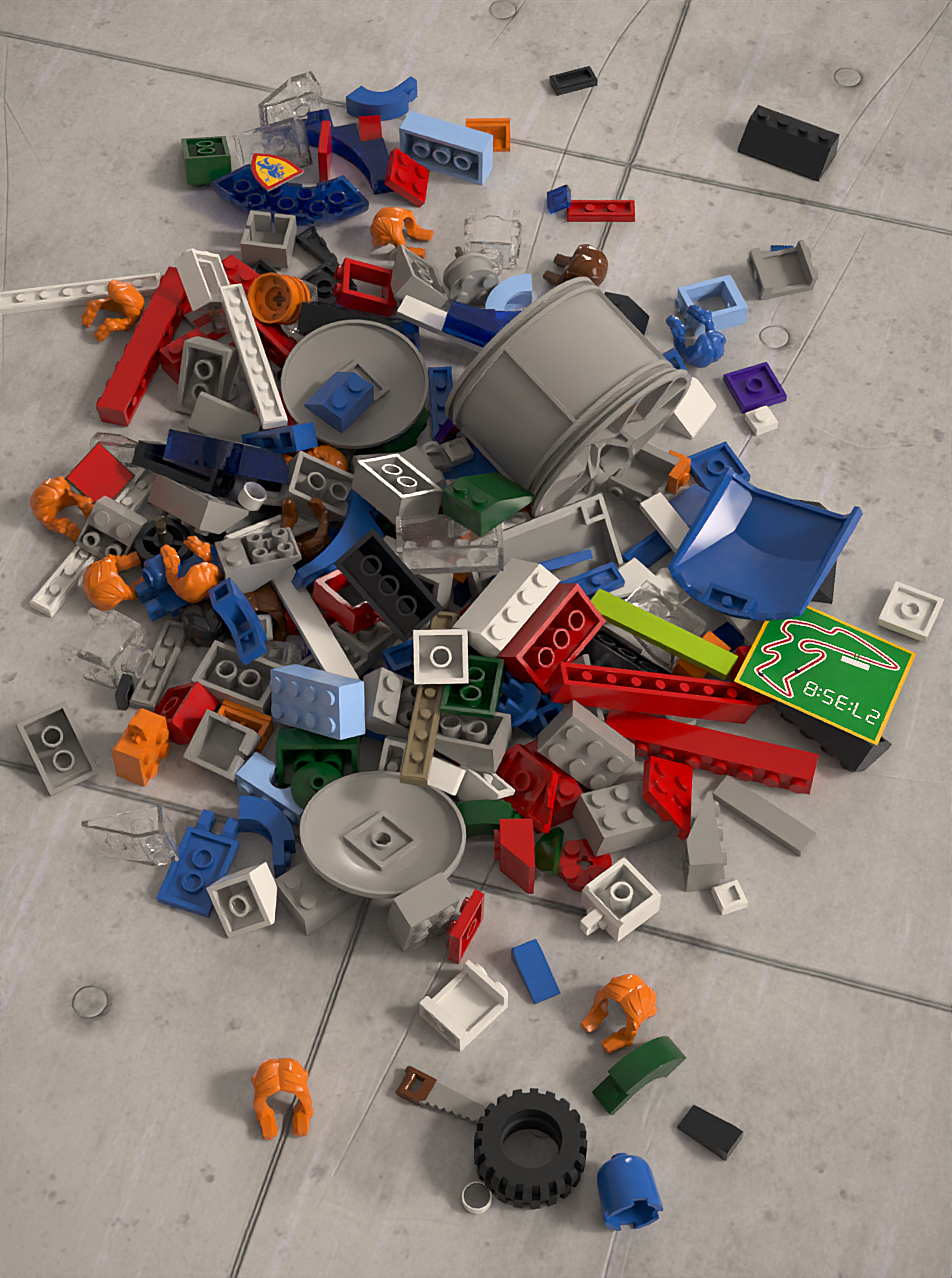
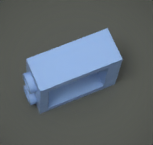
(732, 316)

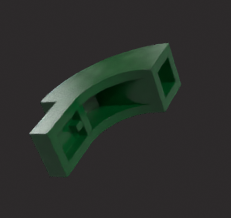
(484, 816)
(635, 1070)

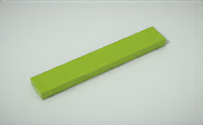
(664, 634)

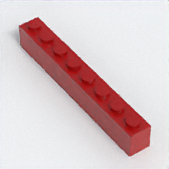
(142, 354)
(652, 693)
(716, 751)

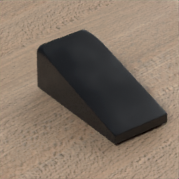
(711, 1131)

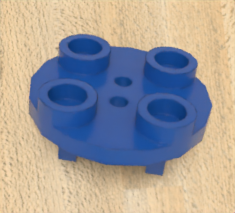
(519, 702)

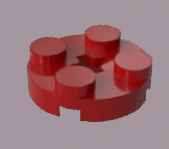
(575, 852)

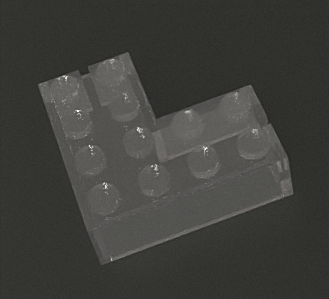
(443, 546)

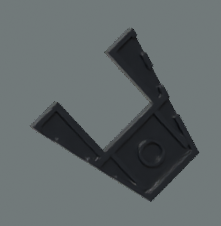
(322, 275)

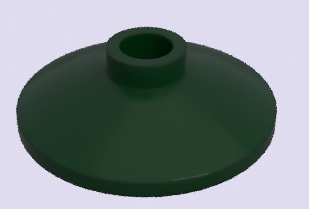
(302, 781)

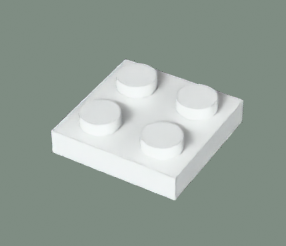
(910, 611)

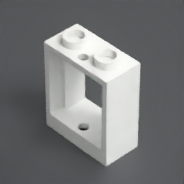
(201, 277)

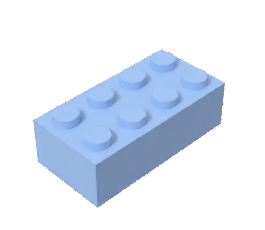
(447, 147)
(318, 701)

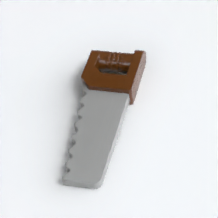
(438, 1096)

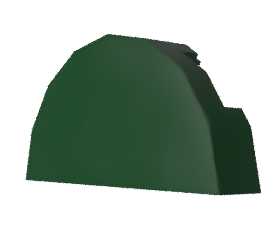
(548, 851)

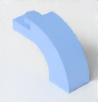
(511, 294)

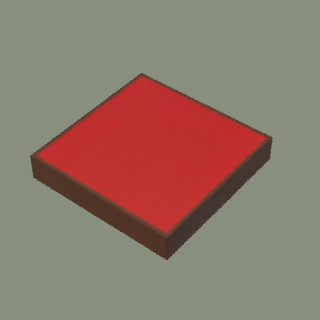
(99, 475)

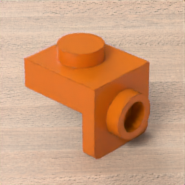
(680, 473)

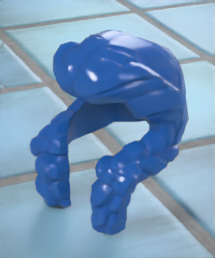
(708, 346)

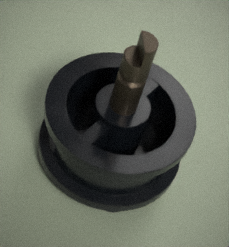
(159, 533)

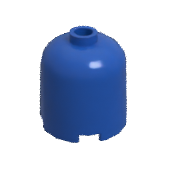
(628, 1192)

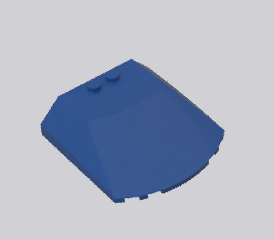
(758, 551)

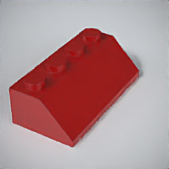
(552, 635)

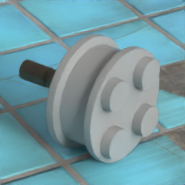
(470, 278)

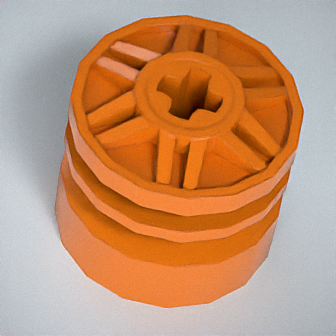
(267, 298)

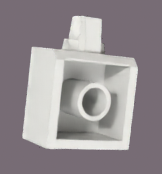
(618, 901)

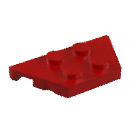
(533, 784)
(669, 791)

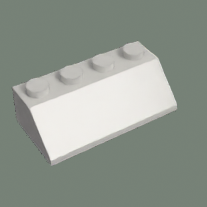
(506, 605)

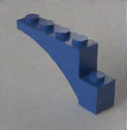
(357, 523)

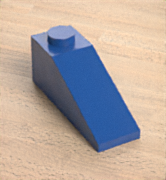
(284, 439)

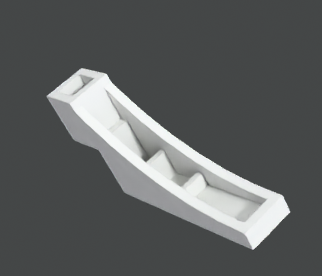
(636, 574)

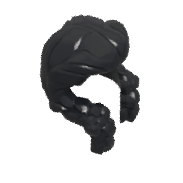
(203, 624)

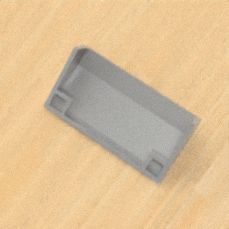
(557, 534)

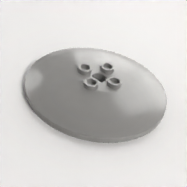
(375, 354)
(373, 806)

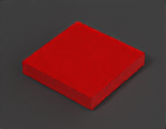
(325, 151)

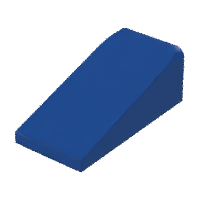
(534, 971)

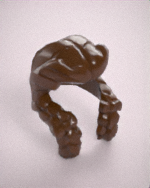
(585, 262)
(310, 543)
(265, 601)

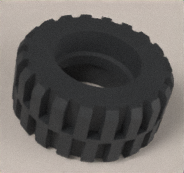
(535, 1112)

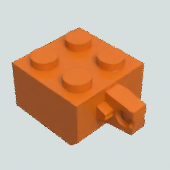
(142, 747)

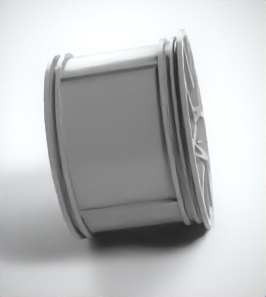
(565, 395)

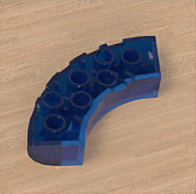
(315, 205)
(226, 455)

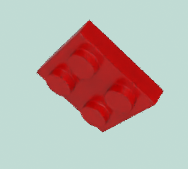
(407, 177)
(464, 929)

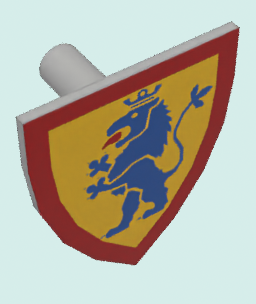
(273, 170)

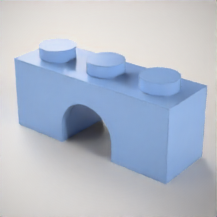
(257, 780)

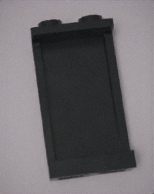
(150, 457)

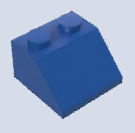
(341, 400)

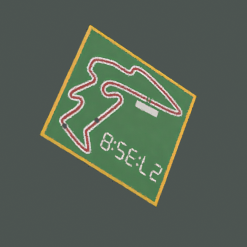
(828, 671)

